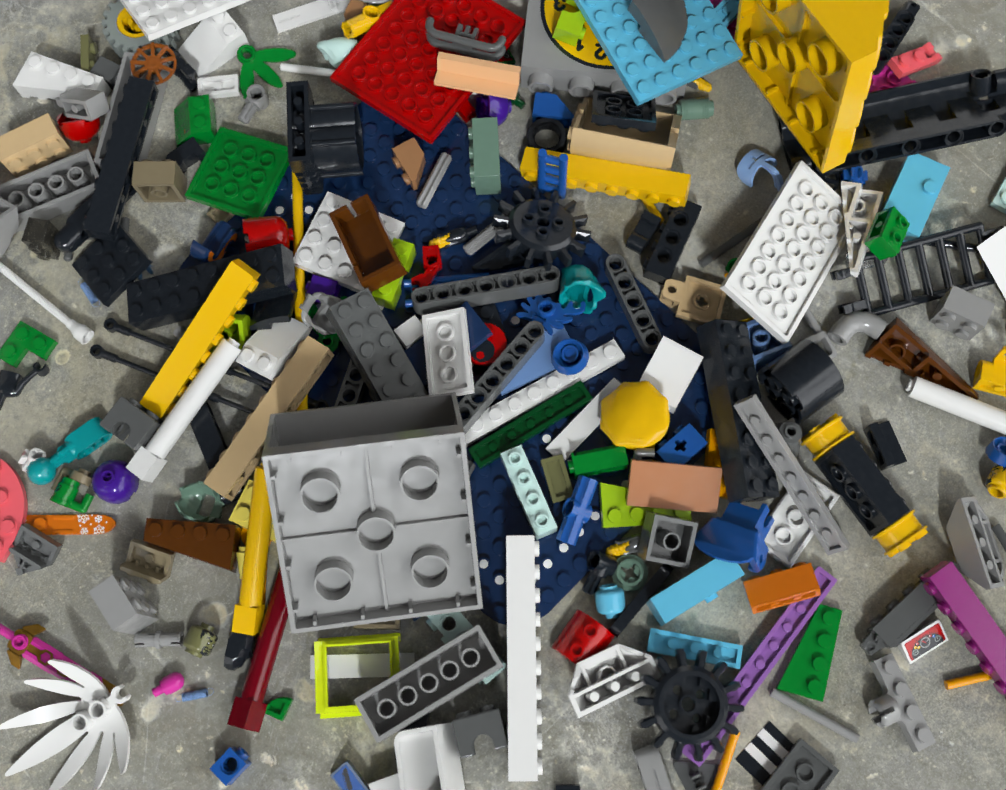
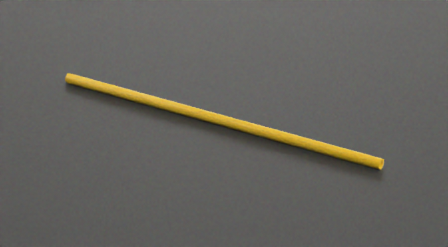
(298, 233)

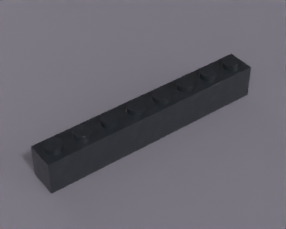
(117, 166)

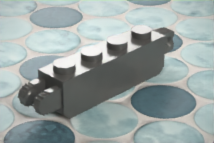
(900, 618)

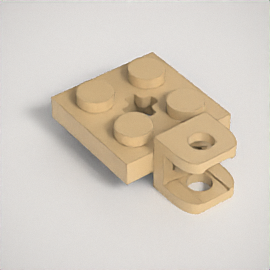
(684, 296)

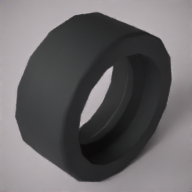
(547, 124)

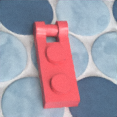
(914, 60)

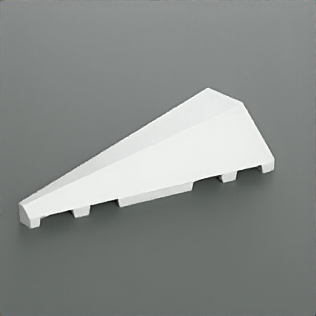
(859, 212)

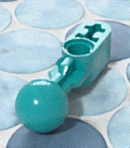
(77, 445)

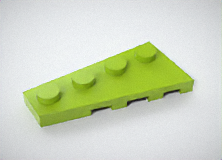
(618, 514)

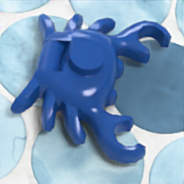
(549, 313)

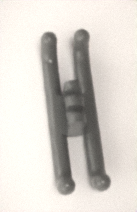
(465, 42)

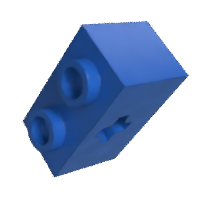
(685, 436)

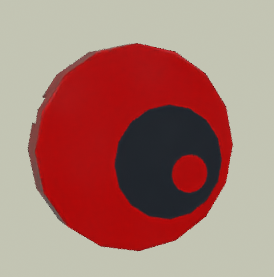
(491, 348)

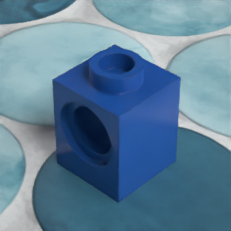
(221, 769)

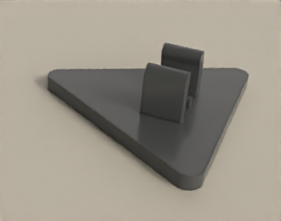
(696, 777)

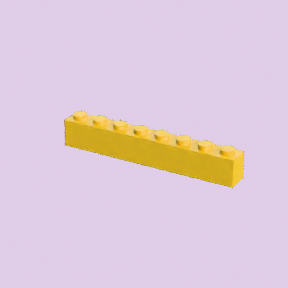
(615, 178)
(200, 337)

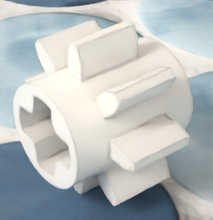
(29, 456)

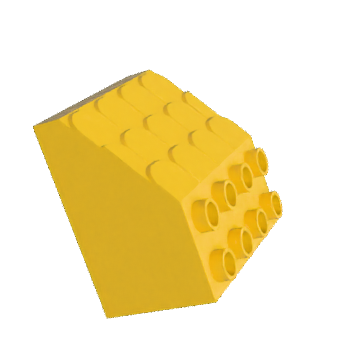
(813, 66)

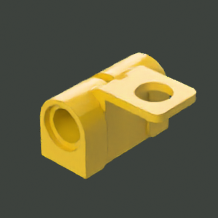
(992, 375)

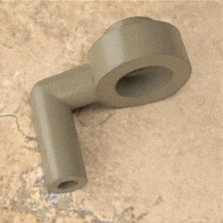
(81, 476)

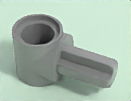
(252, 104)

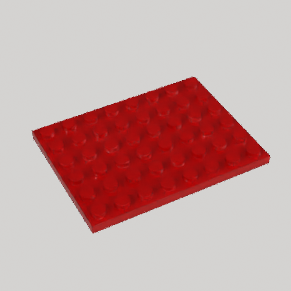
(397, 65)

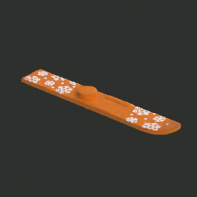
(72, 524)

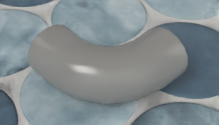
(854, 323)

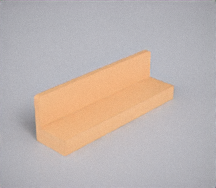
(477, 75)

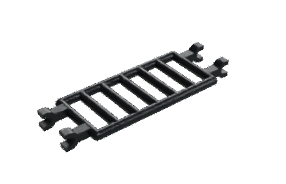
(929, 295)

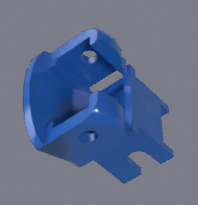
(737, 536)

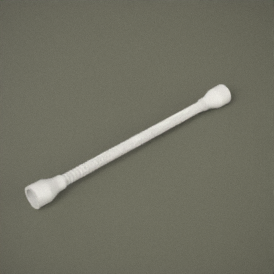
(79, 331)

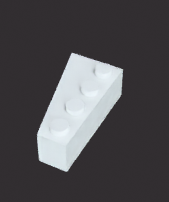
(51, 78)

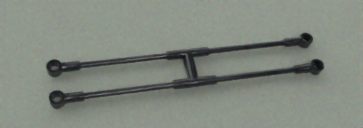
(213, 396)

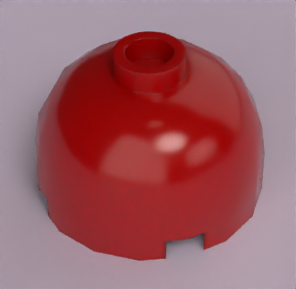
(78, 129)

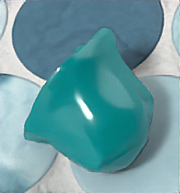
(575, 286)

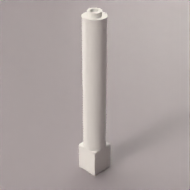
(957, 404)
(151, 458)

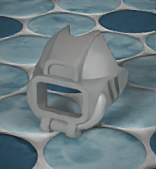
(320, 321)

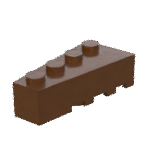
(198, 540)

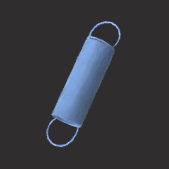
(89, 293)
(196, 694)

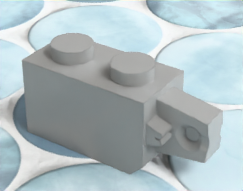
(83, 103)

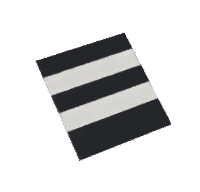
(764, 753)

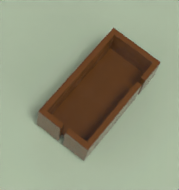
(368, 244)

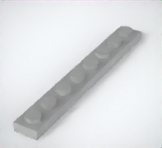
(791, 474)

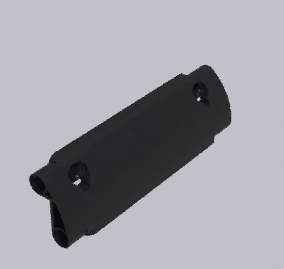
(920, 119)

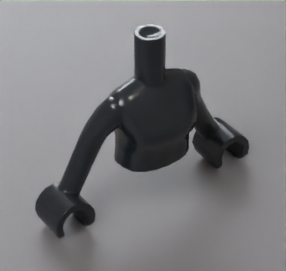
(13, 383)

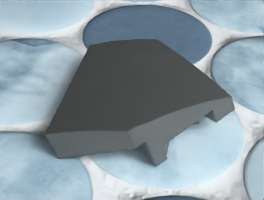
(33, 549)

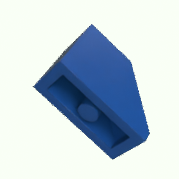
(550, 106)

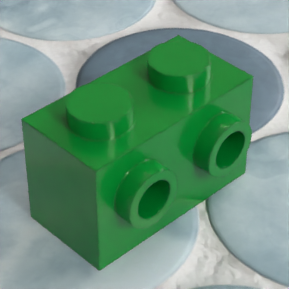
(887, 233)

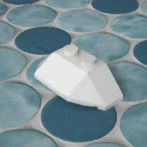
(608, 677)

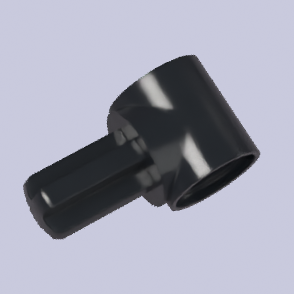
(601, 566)

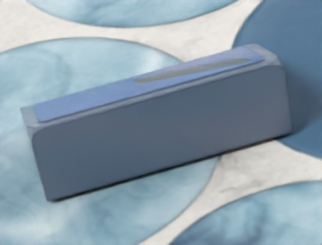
(349, 778)

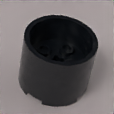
(801, 381)

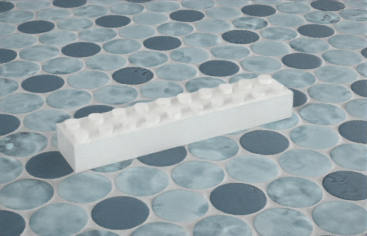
(521, 659)

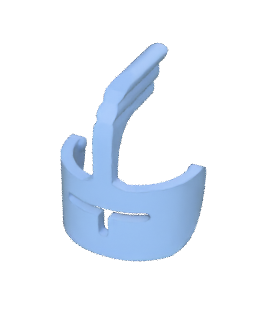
(747, 174)

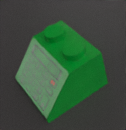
(195, 119)

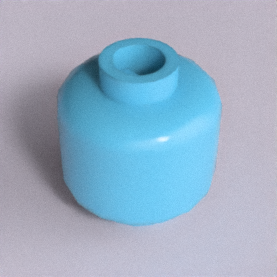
(610, 600)

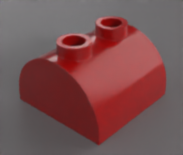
(582, 638)

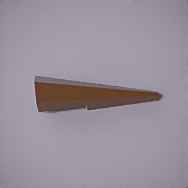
(906, 351)

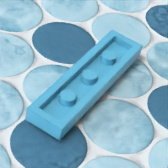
(666, 642)

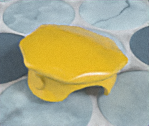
(635, 415)

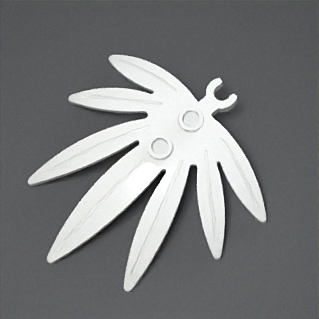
(94, 714)

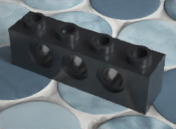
(661, 271)

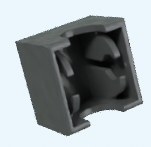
(131, 419)
(469, 727)

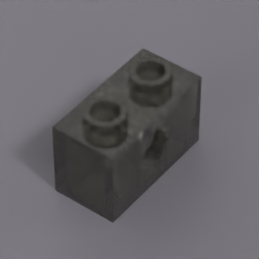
(40, 238)

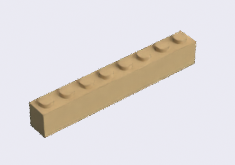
(285, 395)

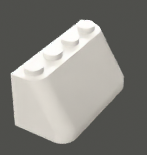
(429, 758)

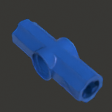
(577, 510)

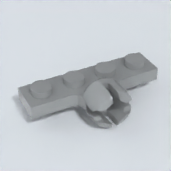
(898, 704)

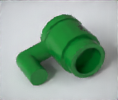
(66, 493)

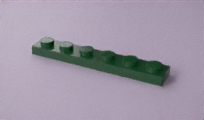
(530, 424)

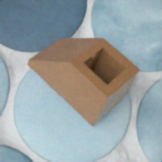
(411, 161)

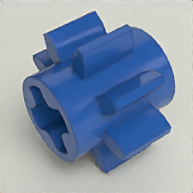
(855, 175)

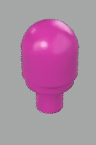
(169, 684)

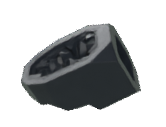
(238, 650)

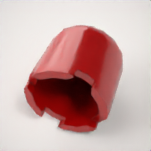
(266, 232)

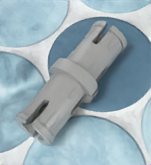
(158, 639)

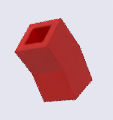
(467, 112)

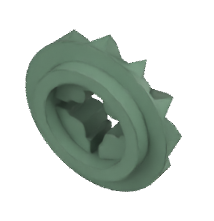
(640, 571)

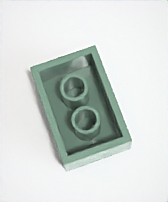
(484, 156)

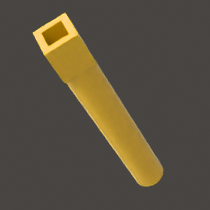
(250, 609)

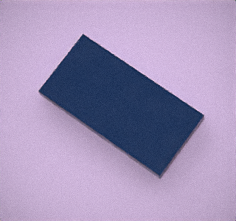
(477, 332)

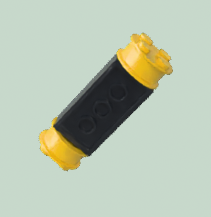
(863, 486)

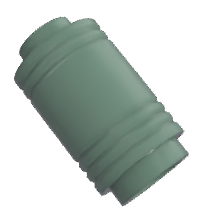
(694, 108)

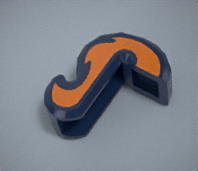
(215, 243)

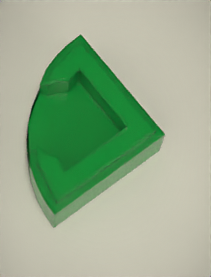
(279, 707)

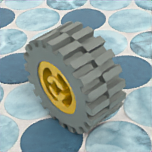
(116, 27)

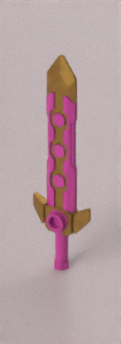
(38, 652)

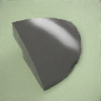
(661, 24)

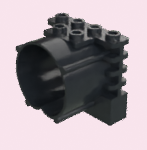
(322, 138)

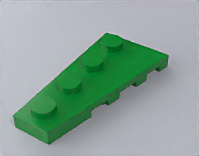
(811, 662)

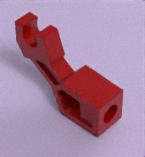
(430, 254)

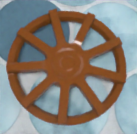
(153, 63)

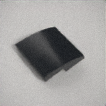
(273, 311)

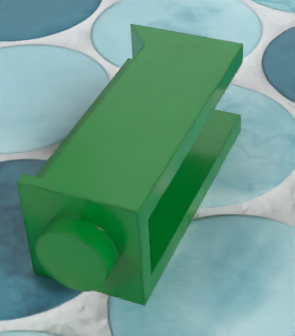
(598, 461)

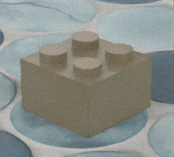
(159, 181)

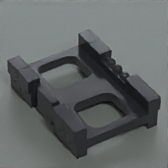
(184, 71)

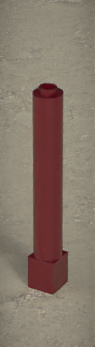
(249, 708)

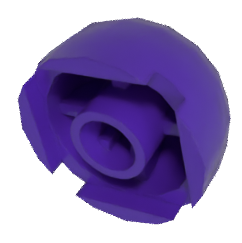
(493, 106)
(114, 481)

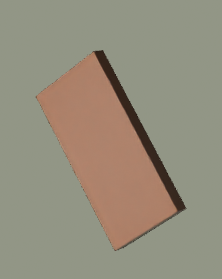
(673, 486)

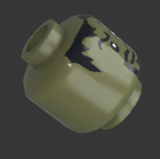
(200, 640)

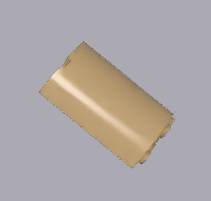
(628, 145)

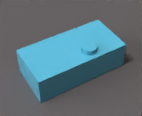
(916, 191)
(693, 589)

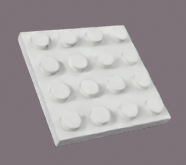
(322, 248)

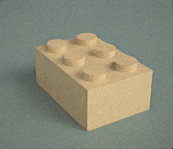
(33, 146)

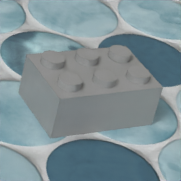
(124, 605)

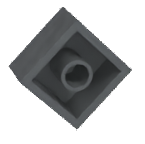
(667, 539)

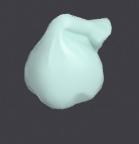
(337, 49)

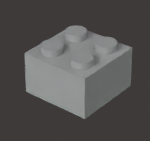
(961, 313)

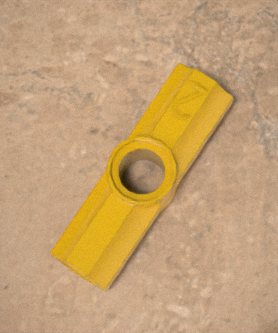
(363, 22)

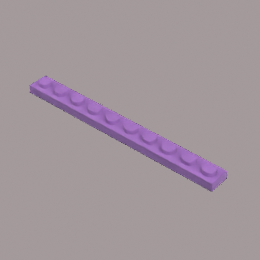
(769, 652)

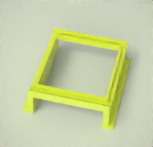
(321, 669)

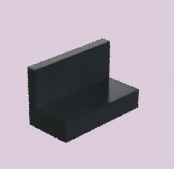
(884, 445)

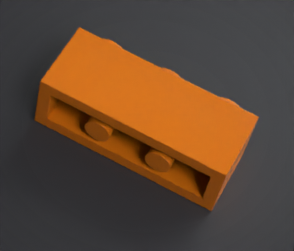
(782, 587)

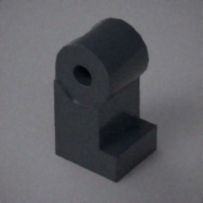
(187, 154)
(643, 232)

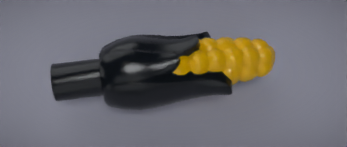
(453, 237)

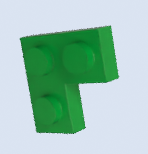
(26, 339)

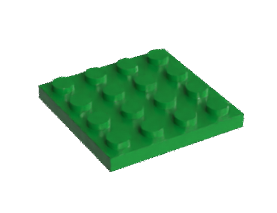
(239, 174)

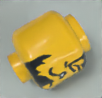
(997, 482)

